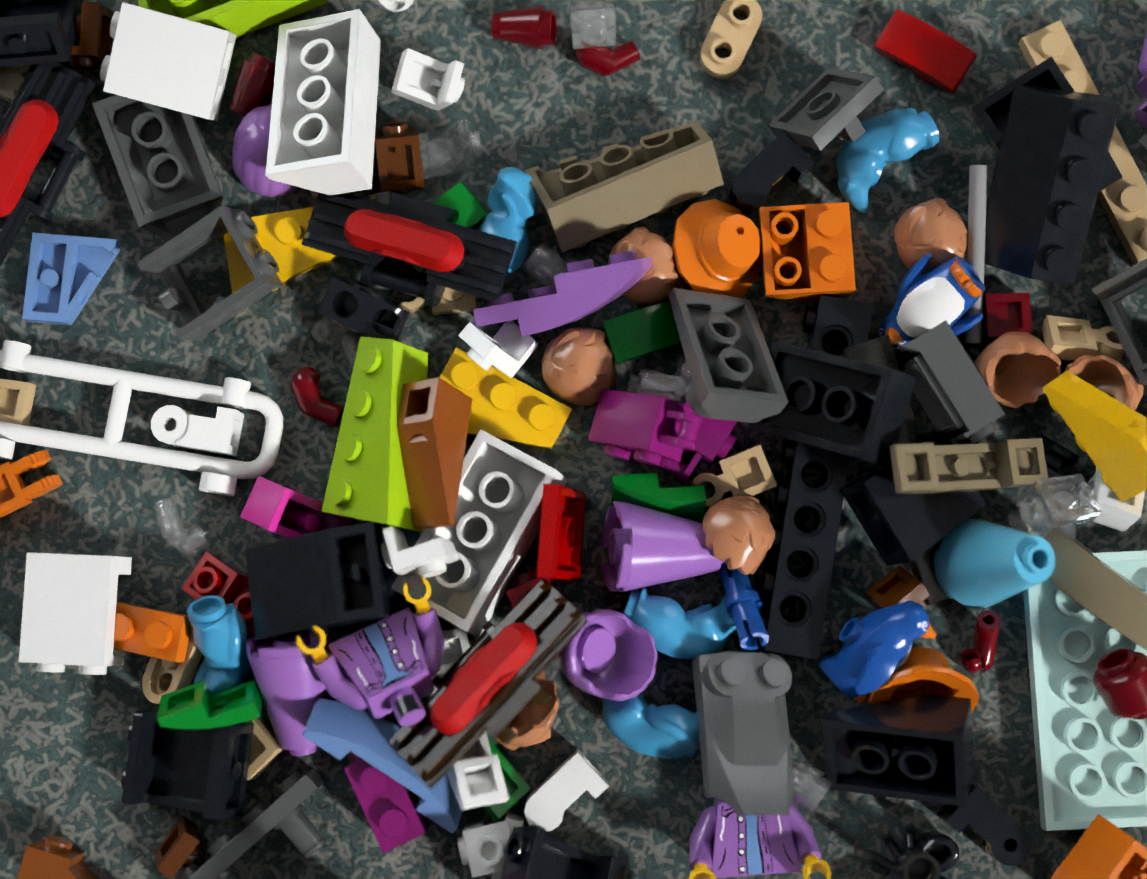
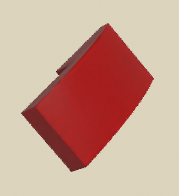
(925, 50)
(220, 579)

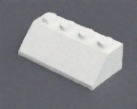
(325, 104)
(491, 532)

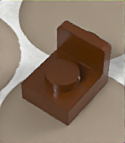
(94, 36)
(398, 157)

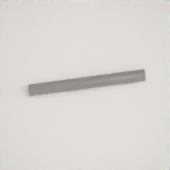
(976, 240)

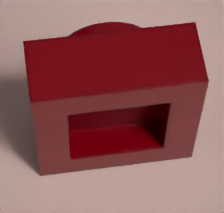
(1006, 313)

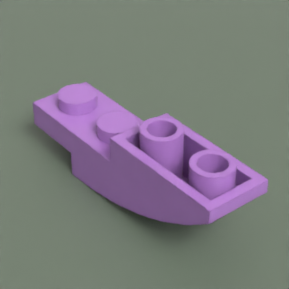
(578, 295)

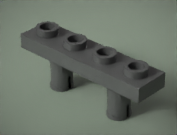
(282, 814)

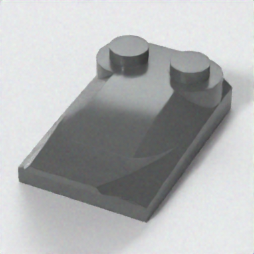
(159, 164)
(726, 358)
(745, 730)

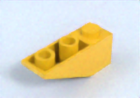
(1104, 430)

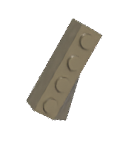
(625, 184)

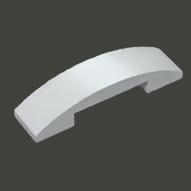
(477, 774)

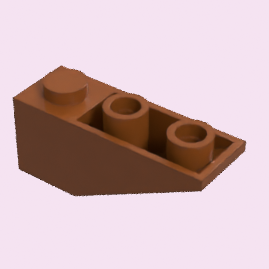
(432, 446)

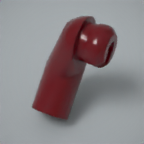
(607, 61)
(309, 400)
(984, 643)

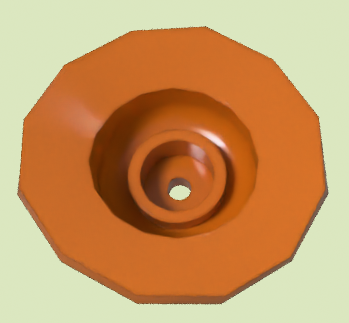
(717, 249)
(925, 673)

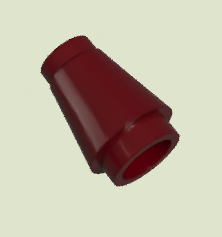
(526, 26)
(253, 84)

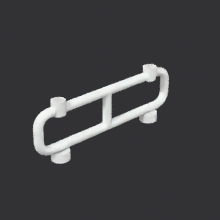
(218, 473)

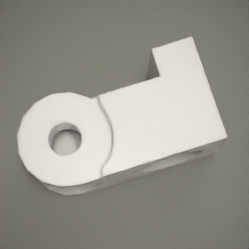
(200, 433)
(560, 789)

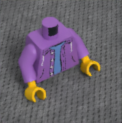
(385, 663)
(752, 844)

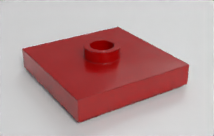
(561, 533)

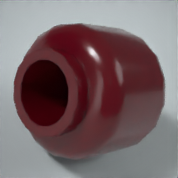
(1123, 683)

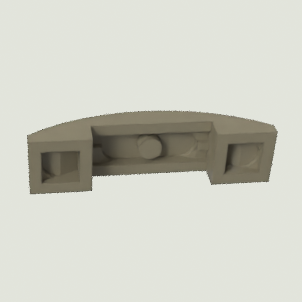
(967, 467)
(1098, 587)

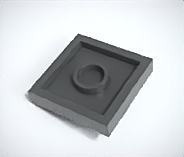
(828, 109)

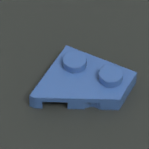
(64, 275)

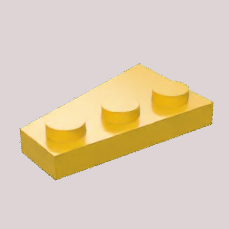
(282, 237)
(505, 405)

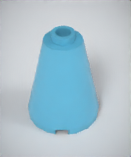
(990, 562)

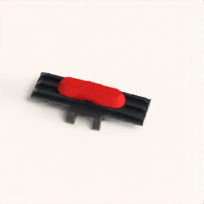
(36, 120)
(415, 234)

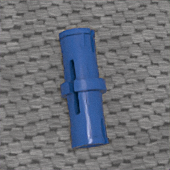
(744, 607)

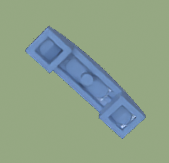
(343, 729)

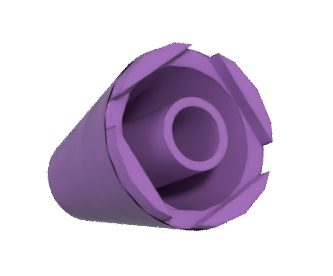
(652, 548)
(288, 685)

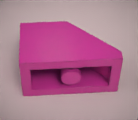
(287, 511)

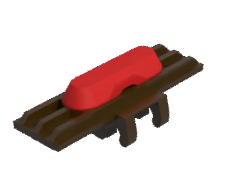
(490, 683)

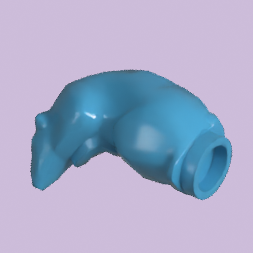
(886, 139)
(511, 204)
(680, 631)
(221, 638)
(652, 730)

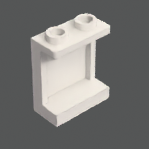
(167, 61)
(71, 611)

